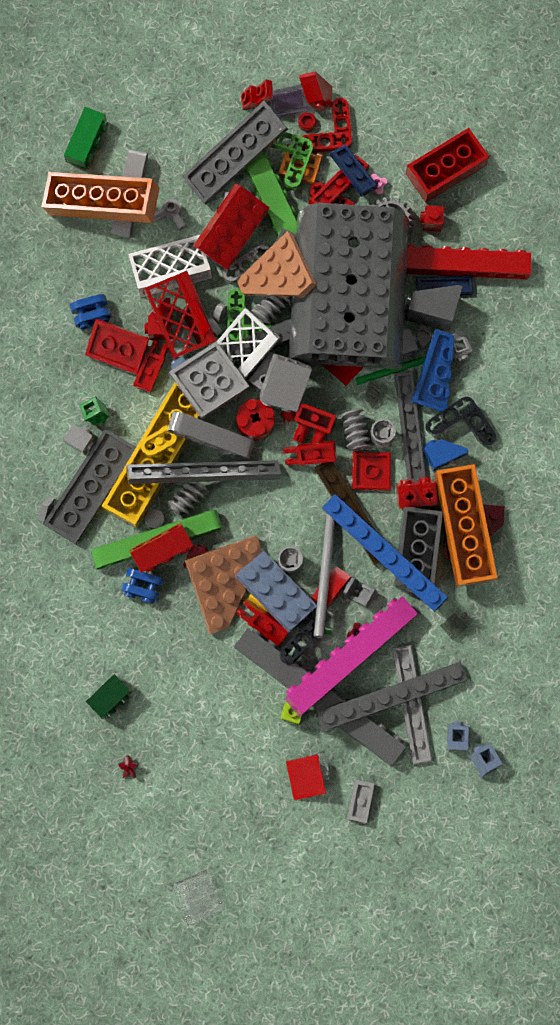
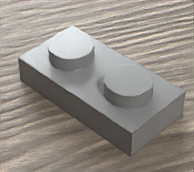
(360, 801)

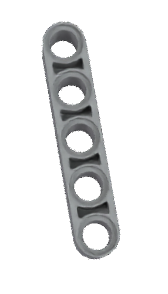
(136, 168)
(210, 435)

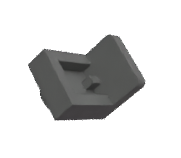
(359, 592)

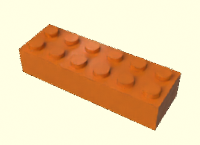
(100, 197)
(465, 526)

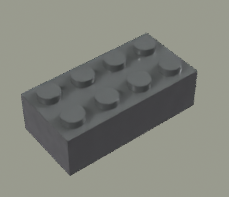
(420, 540)

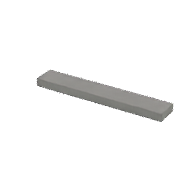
(413, 709)

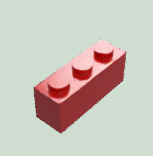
(161, 548)

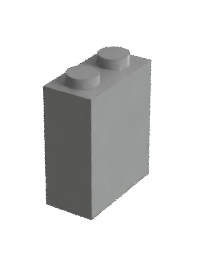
(285, 383)

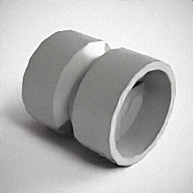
(382, 433)
(290, 560)

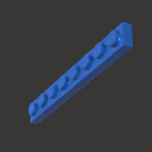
(385, 553)

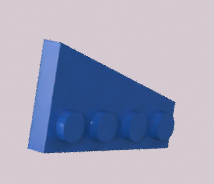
(433, 383)

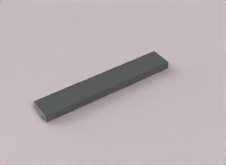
(410, 426)

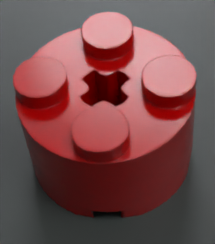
(260, 429)

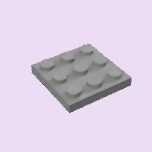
(209, 380)

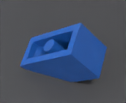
(442, 453)

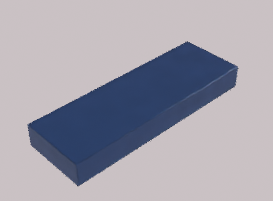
(353, 170)
(466, 282)

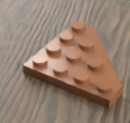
(279, 272)
(216, 583)

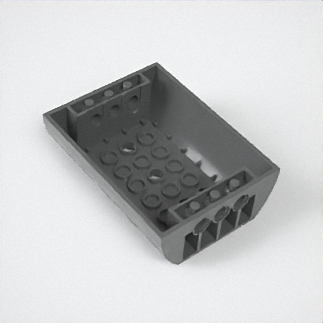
(375, 301)

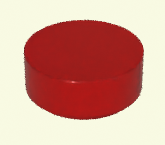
(307, 122)

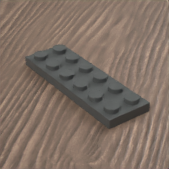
(235, 152)
(89, 486)

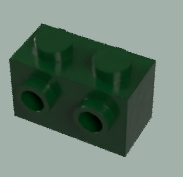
(109, 697)

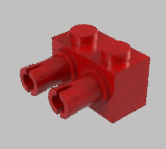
(310, 416)
(416, 493)

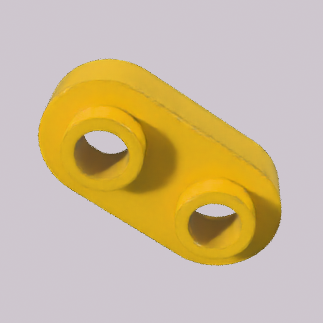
(157, 439)

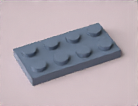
(276, 591)

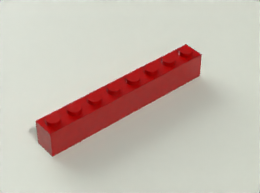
(468, 262)

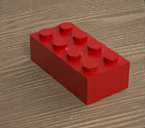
(447, 165)
(231, 226)

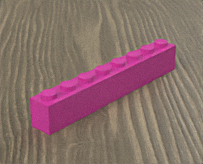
(349, 657)

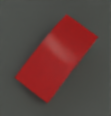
(254, 96)
(337, 582)

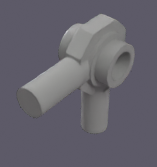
(172, 210)

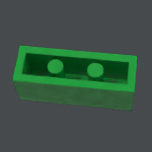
(86, 138)

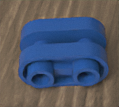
(85, 320)
(132, 590)

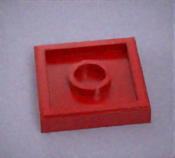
(371, 471)

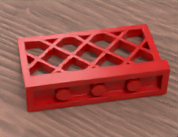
(187, 290)

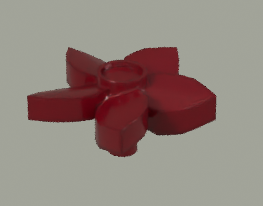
(128, 766)

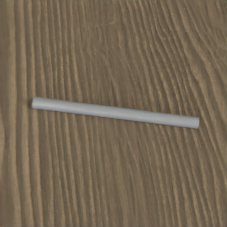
(324, 577)

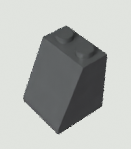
(433, 307)

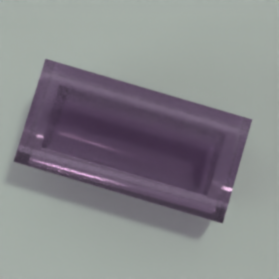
(288, 100)

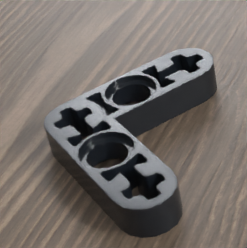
(467, 416)
(306, 628)

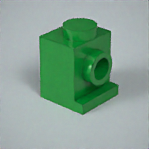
(96, 415)

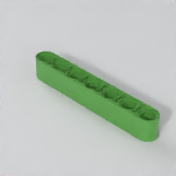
(120, 550)

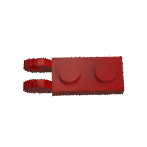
(150, 368)
(312, 453)
(263, 622)

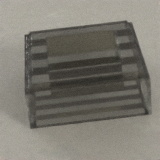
(453, 626)

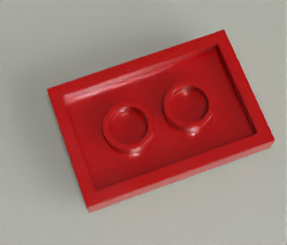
(117, 346)

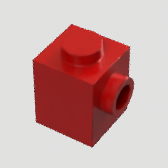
(432, 218)

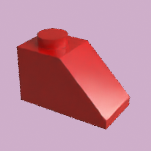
(316, 90)
(152, 327)

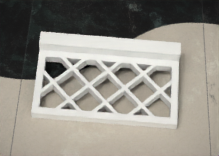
(196, 273)
(259, 352)

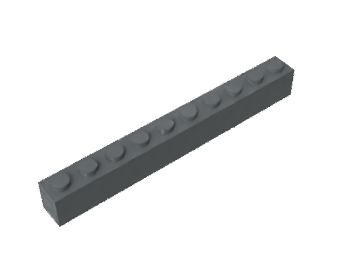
(363, 730)

